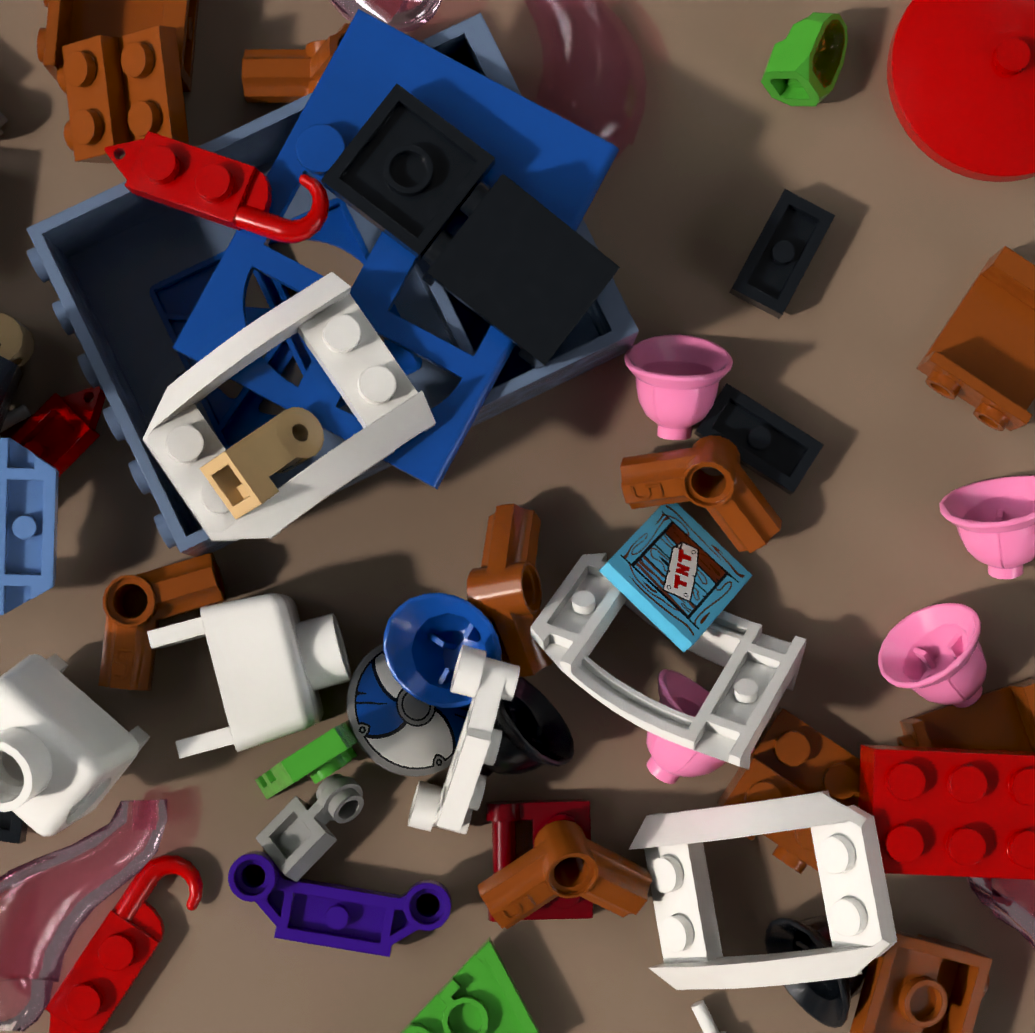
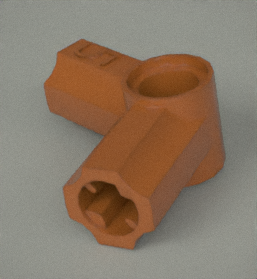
(286, 73)
(729, 498)
(510, 586)
(170, 591)
(544, 875)

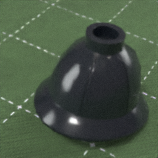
(530, 733)
(823, 1000)

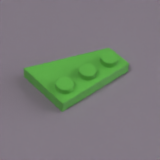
(317, 759)
(476, 1000)

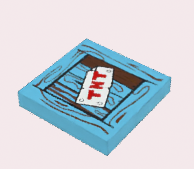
(676, 574)

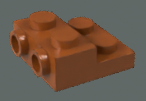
(122, 91)
(793, 762)
(922, 988)

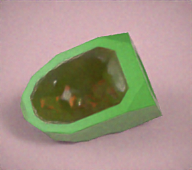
(807, 61)

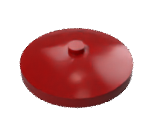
(968, 85)

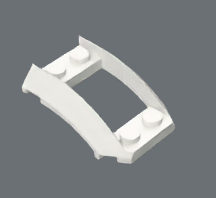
(357, 367)
(738, 705)
(684, 906)

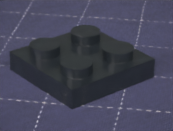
(408, 171)

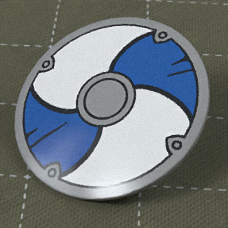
(397, 727)

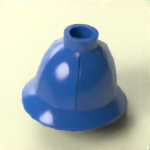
(425, 643)

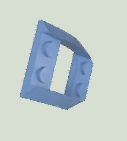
(26, 524)

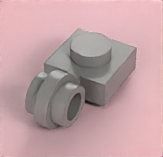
(300, 832)

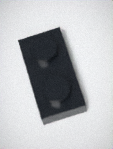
(782, 254)
(762, 438)

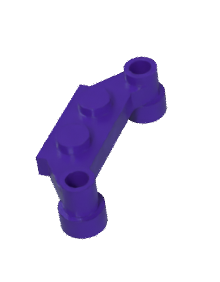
(337, 913)

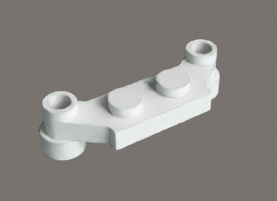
(478, 744)

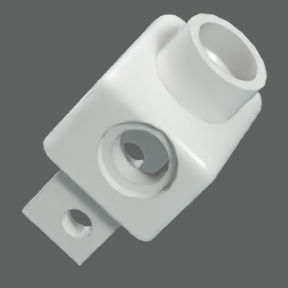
(264, 667)
(57, 746)

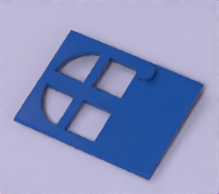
(530, 145)

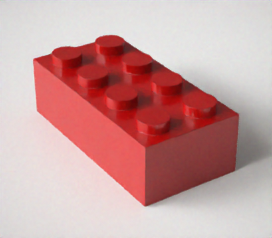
(951, 810)

